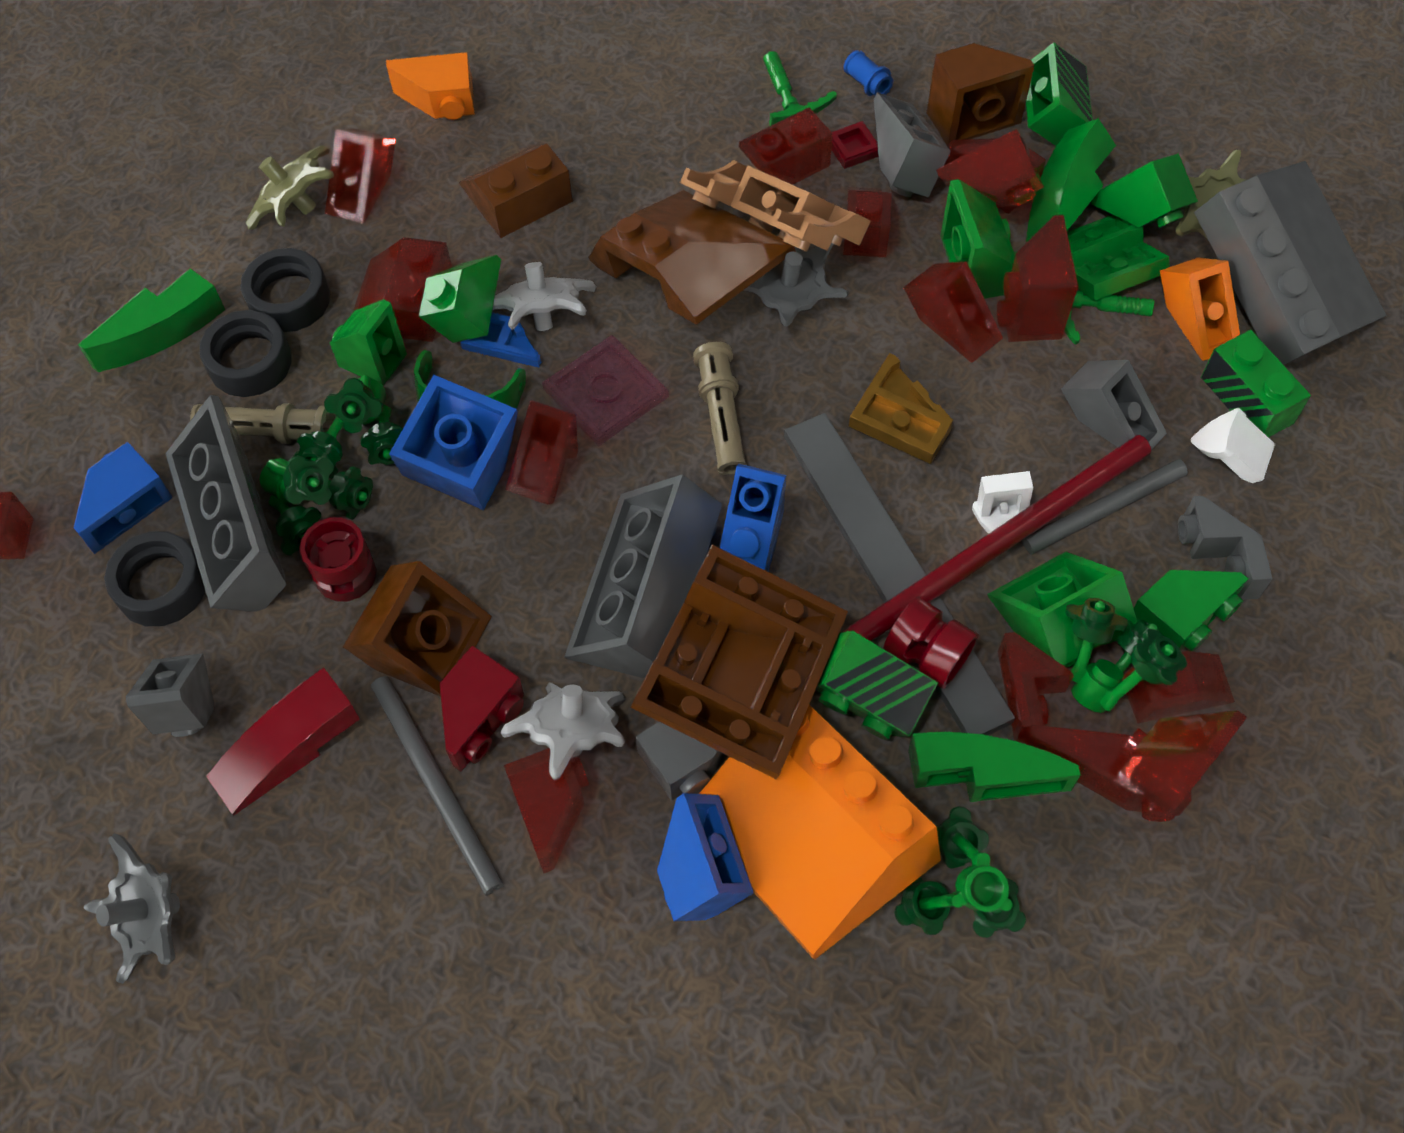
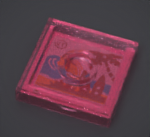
(605, 390)

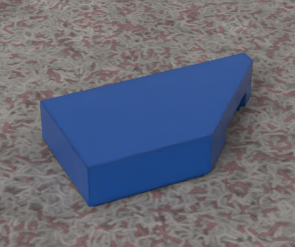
(504, 342)

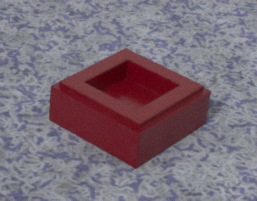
(854, 145)

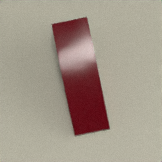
(282, 741)

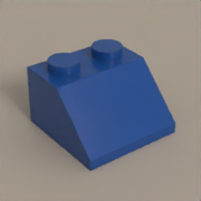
(456, 442)

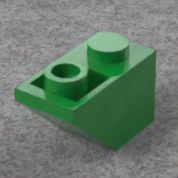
(1188, 602)

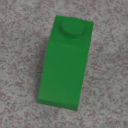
(1149, 194)
(461, 299)
(370, 342)

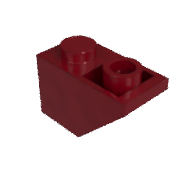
(474, 703)

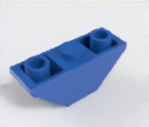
(754, 515)

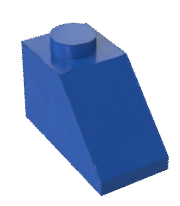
(117, 496)
(701, 860)

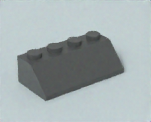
(224, 513)
(643, 574)

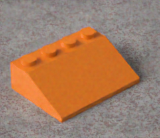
(824, 836)

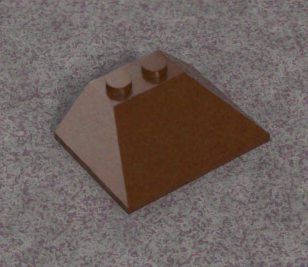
(693, 251)
(741, 662)

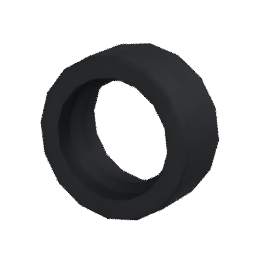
(278, 264)
(253, 379)
(135, 554)

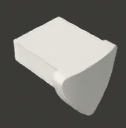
(1237, 444)
(1002, 498)

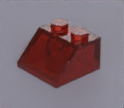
(400, 278)
(1039, 286)

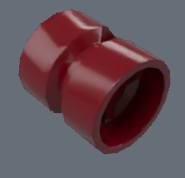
(338, 559)
(927, 640)

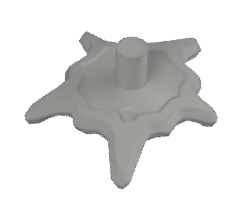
(541, 296)
(569, 723)

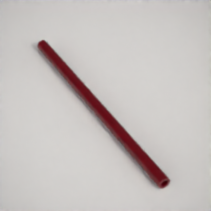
(1004, 536)

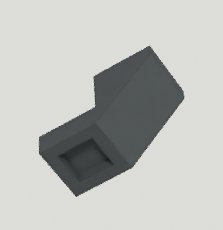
(1222, 535)

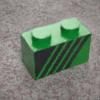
(1057, 94)
(1253, 379)
(874, 686)

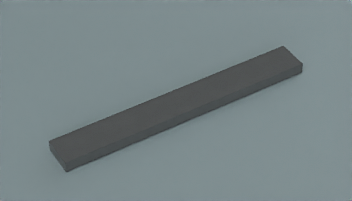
(888, 559)

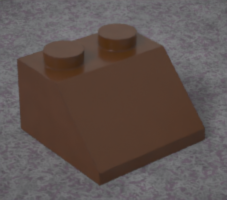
(977, 91)
(520, 189)
(416, 627)

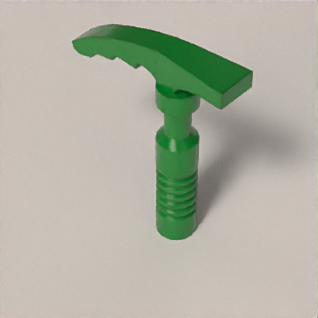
(783, 88)
(1108, 304)

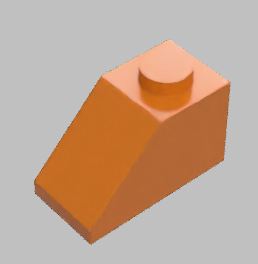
(434, 84)
(1202, 302)

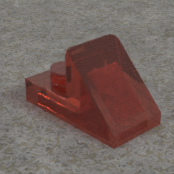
(541, 453)
(1025, 674)

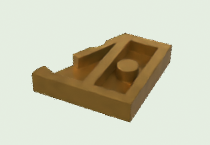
(901, 413)

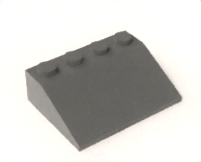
(1289, 261)

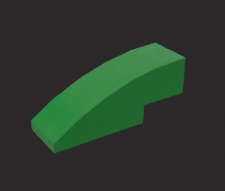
(1071, 175)
(152, 322)
(988, 765)

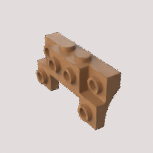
(775, 203)

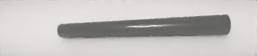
(1105, 506)

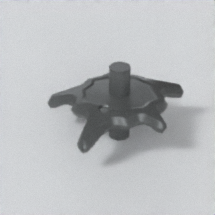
(796, 284)
(137, 909)

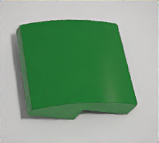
(1112, 257)

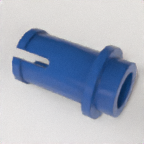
(868, 73)

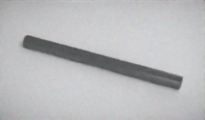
(437, 786)

